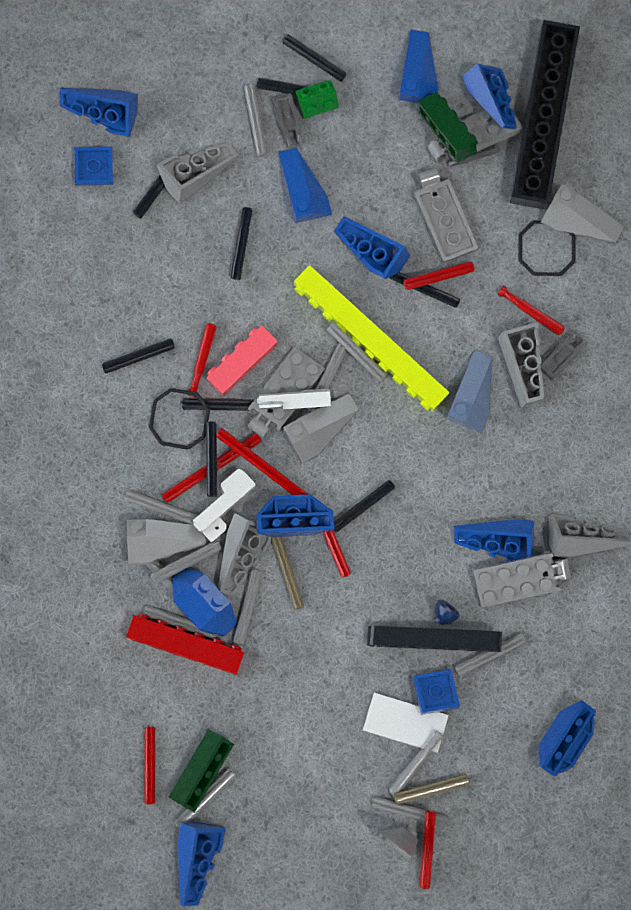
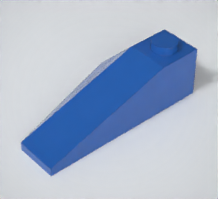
(419, 69)
(489, 88)
(108, 107)
(305, 192)
(374, 250)
(505, 538)
(196, 851)

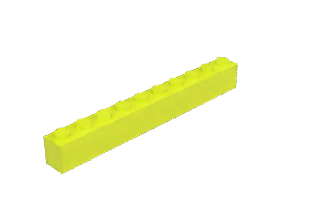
(370, 338)

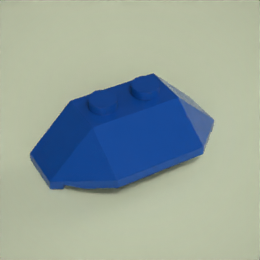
(294, 516)
(203, 602)
(566, 738)

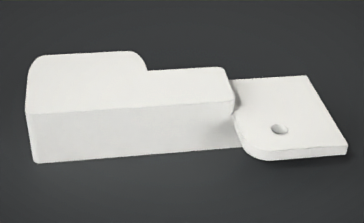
(295, 400)
(233, 490)

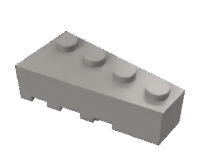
(524, 363)

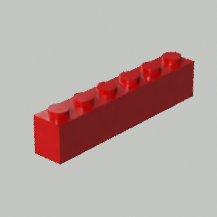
(185, 645)

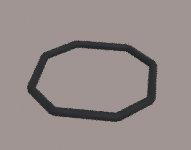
(545, 273)
(153, 415)

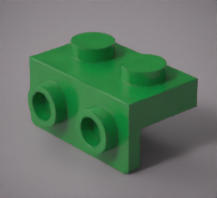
(317, 99)

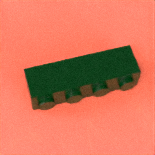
(447, 126)
(201, 770)

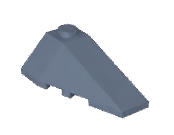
(473, 396)

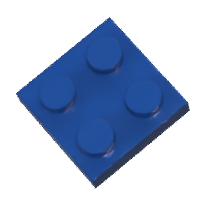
(93, 166)
(436, 692)

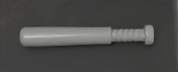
(403, 779)

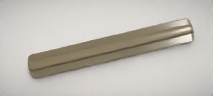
(287, 572)
(431, 789)

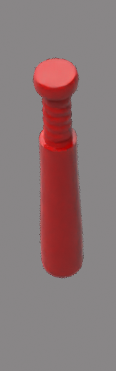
(535, 313)
(205, 346)

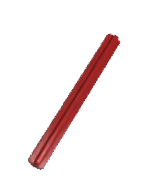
(259, 463)
(201, 474)

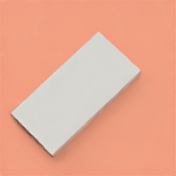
(403, 722)

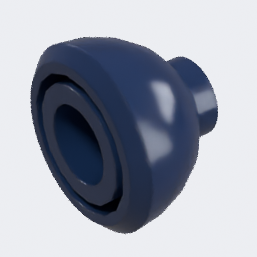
(445, 613)

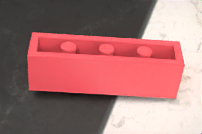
(242, 360)

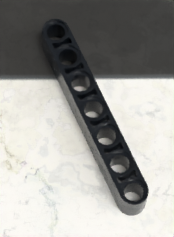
(434, 638)

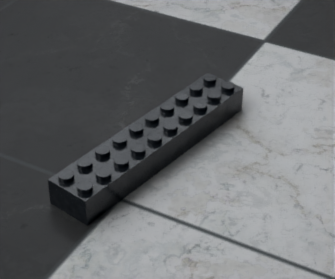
(545, 115)

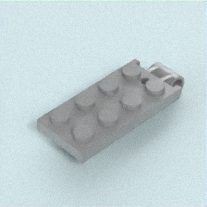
(485, 130)
(444, 216)
(294, 375)
(520, 578)

